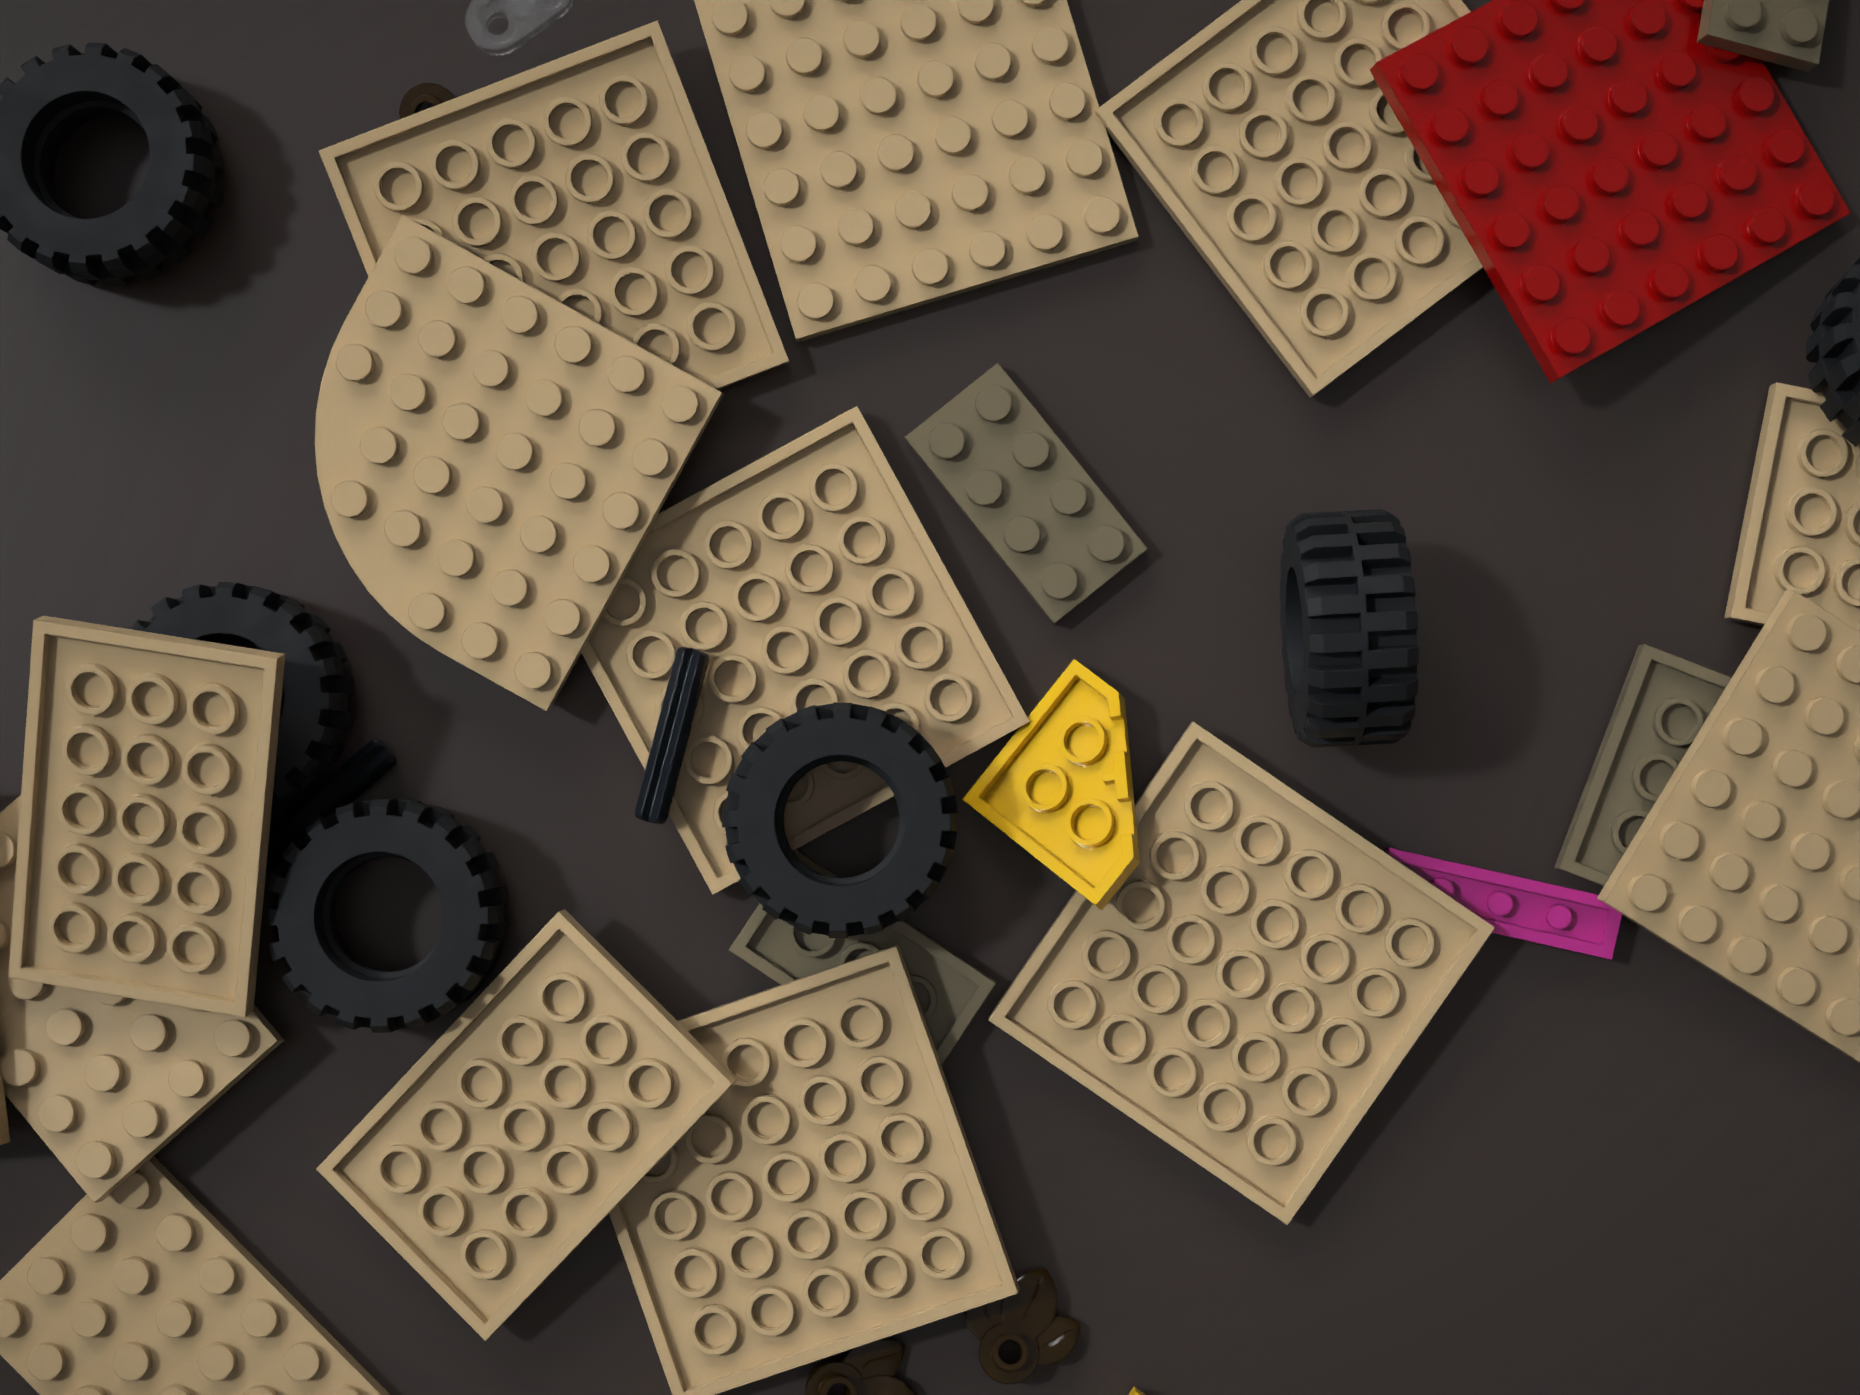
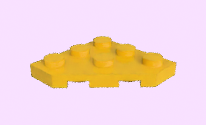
(1069, 786)

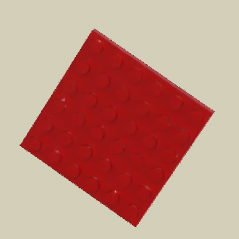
(1605, 162)

